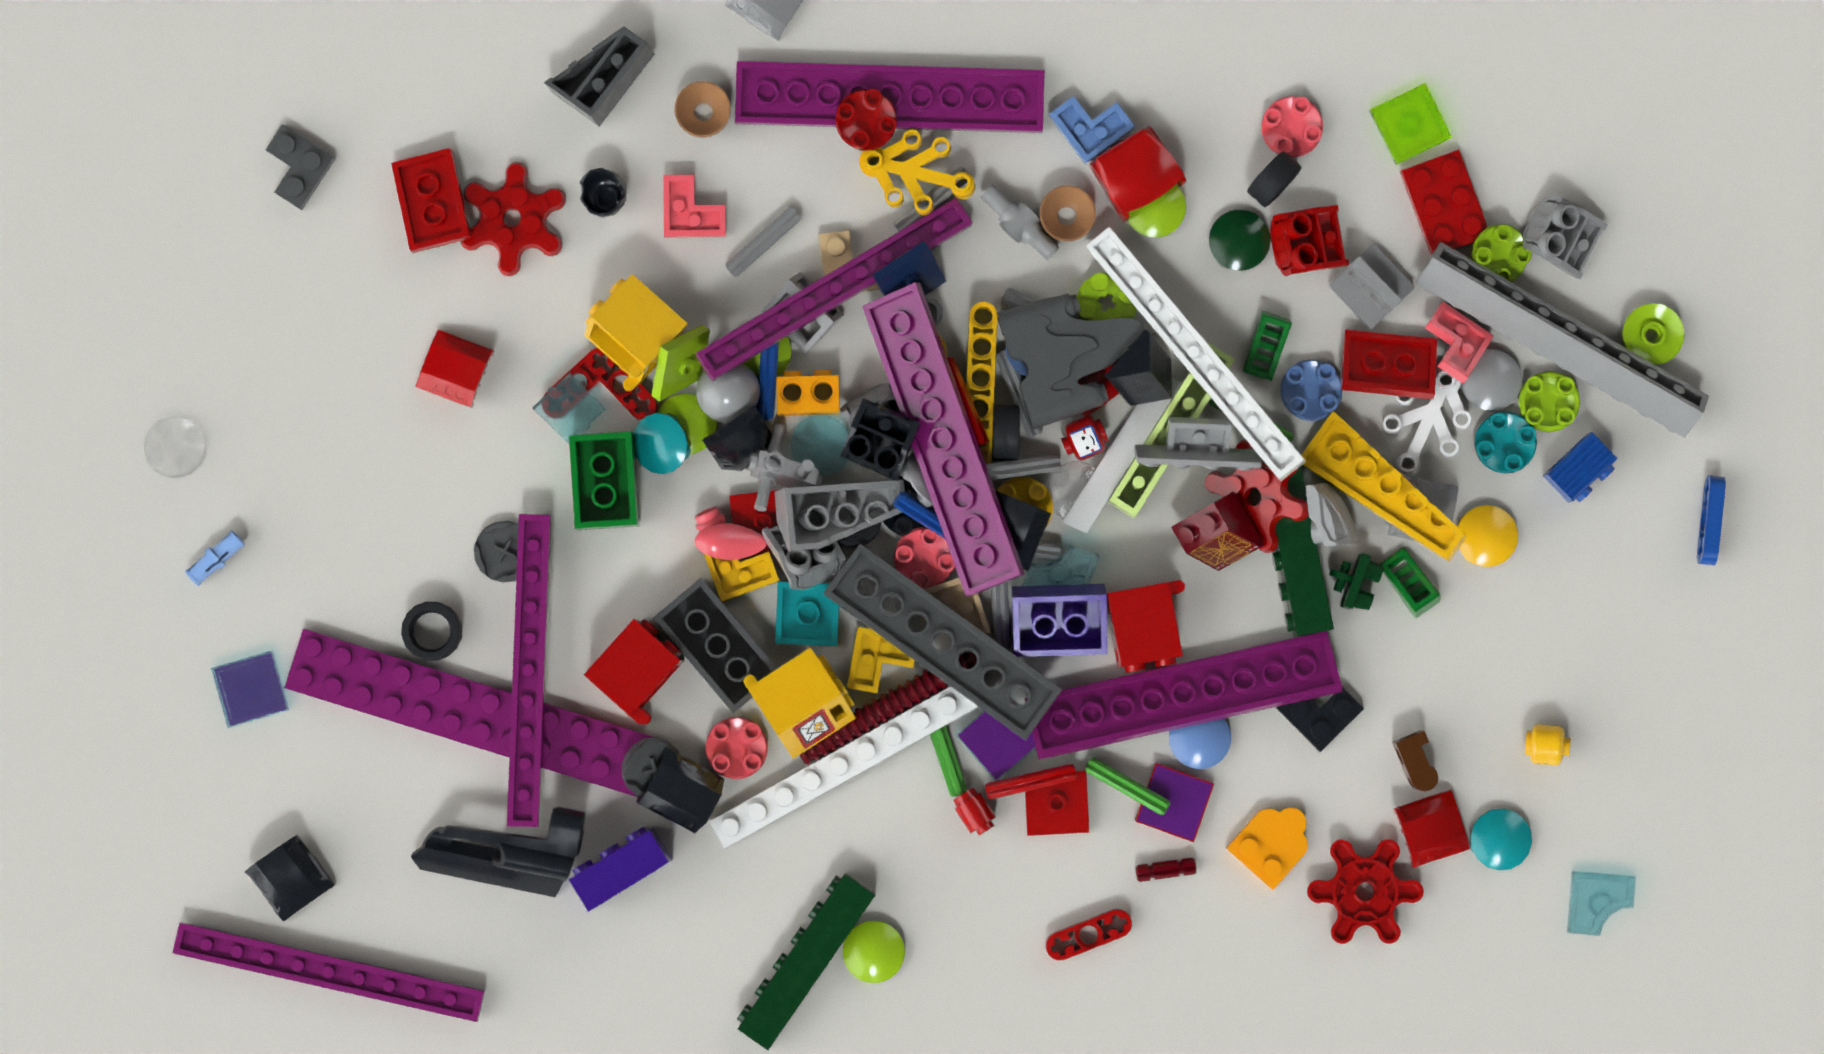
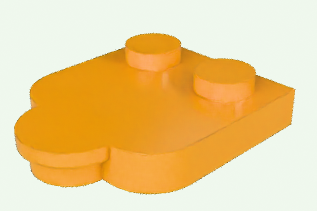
(1271, 844)

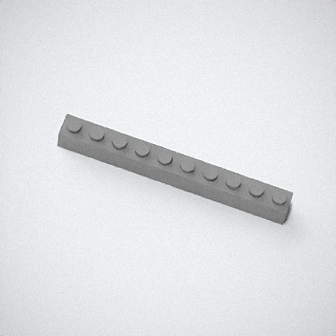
(1562, 340)

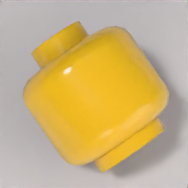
(1547, 744)

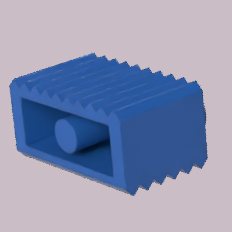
(1580, 468)

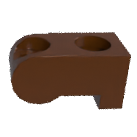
(1414, 762)

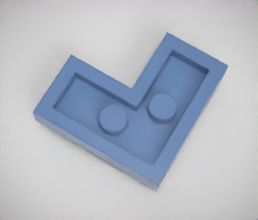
(1090, 136)

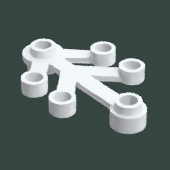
(1429, 416)

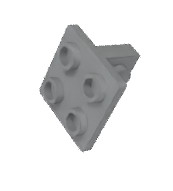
(1371, 286)

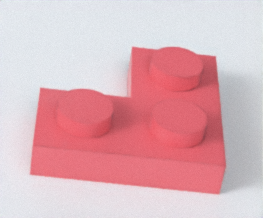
(685, 218)
(1465, 340)

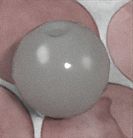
(729, 394)

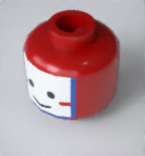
(1085, 438)

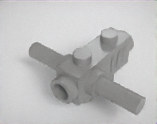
(774, 469)

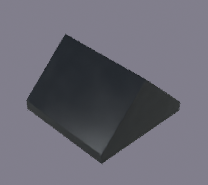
(1142, 372)

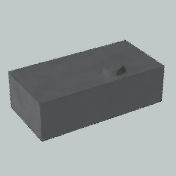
(714, 643)

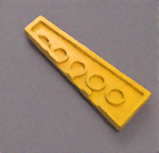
(1363, 474)

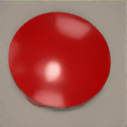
(866, 119)

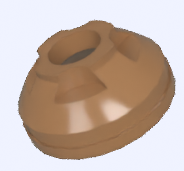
(702, 93)
(1072, 198)

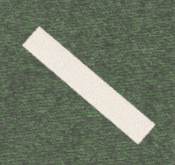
(1116, 462)

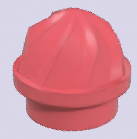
(709, 517)

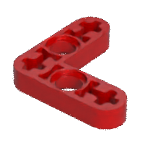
(595, 376)

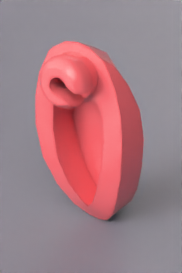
(729, 541)

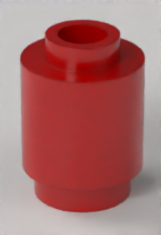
(974, 811)

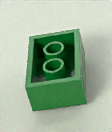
(604, 481)

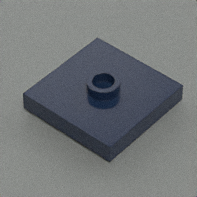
(911, 267)

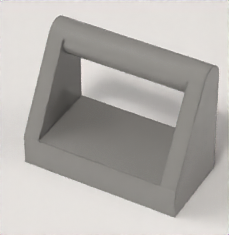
(827, 321)

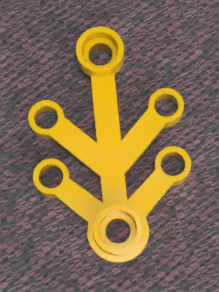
(912, 171)

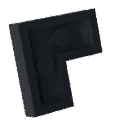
(1322, 723)

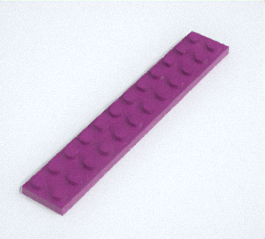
(454, 708)

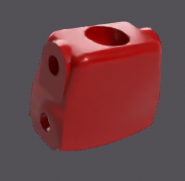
(1136, 172)

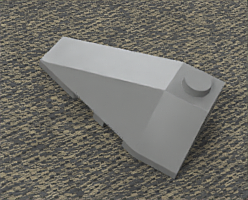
(826, 513)

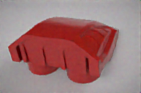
(1307, 240)
(454, 368)
(1432, 828)

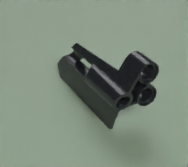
(518, 864)

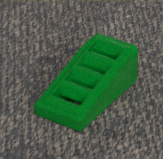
(1285, 324)
(1426, 586)

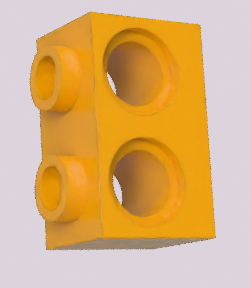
(808, 403)

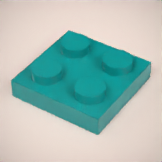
(806, 616)

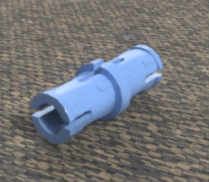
(215, 558)

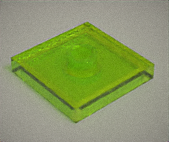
(1410, 124)

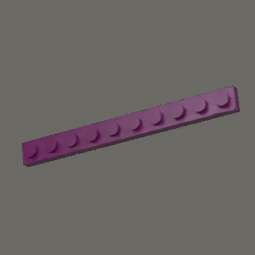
(828, 291)
(528, 670)
(328, 971)

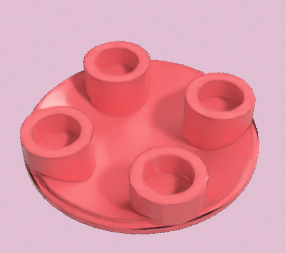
(1292, 126)
(923, 557)
(736, 748)

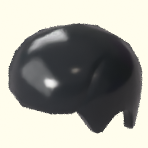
(603, 192)

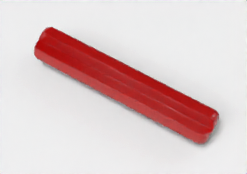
(1031, 781)

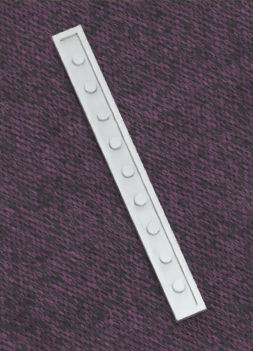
(1195, 354)
(841, 766)

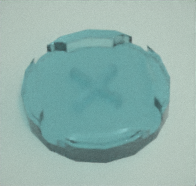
(821, 441)

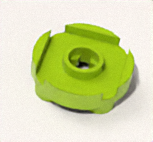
(1100, 286)

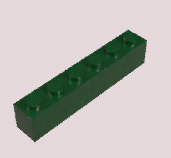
(1300, 571)
(806, 960)

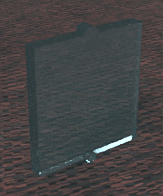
(569, 407)

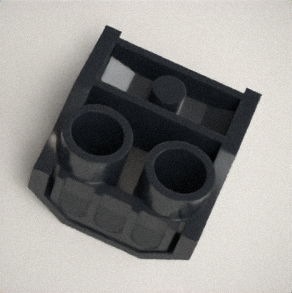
(738, 439)
(880, 439)
(1025, 526)
(682, 791)
(290, 877)

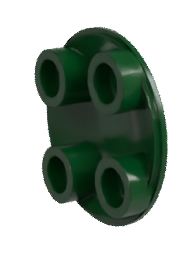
(1239, 240)

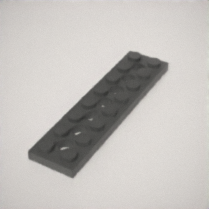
(939, 620)

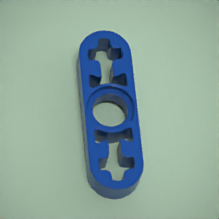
(1711, 520)

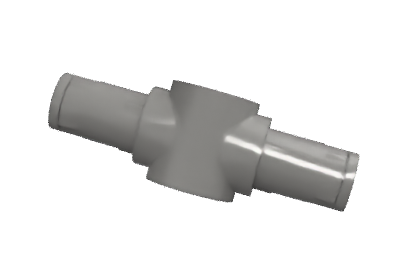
(1019, 222)

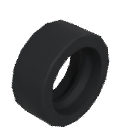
(408, 631)

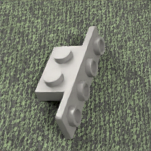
(1198, 444)

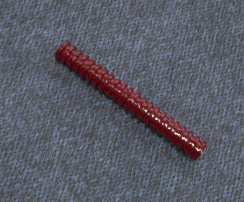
(883, 708)

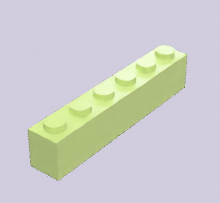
(1141, 479)

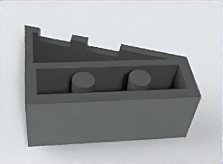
(602, 76)

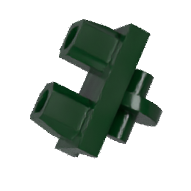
(1354, 596)

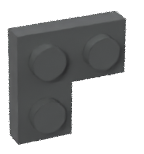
(306, 163)

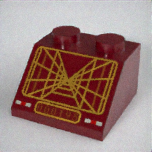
(1218, 533)

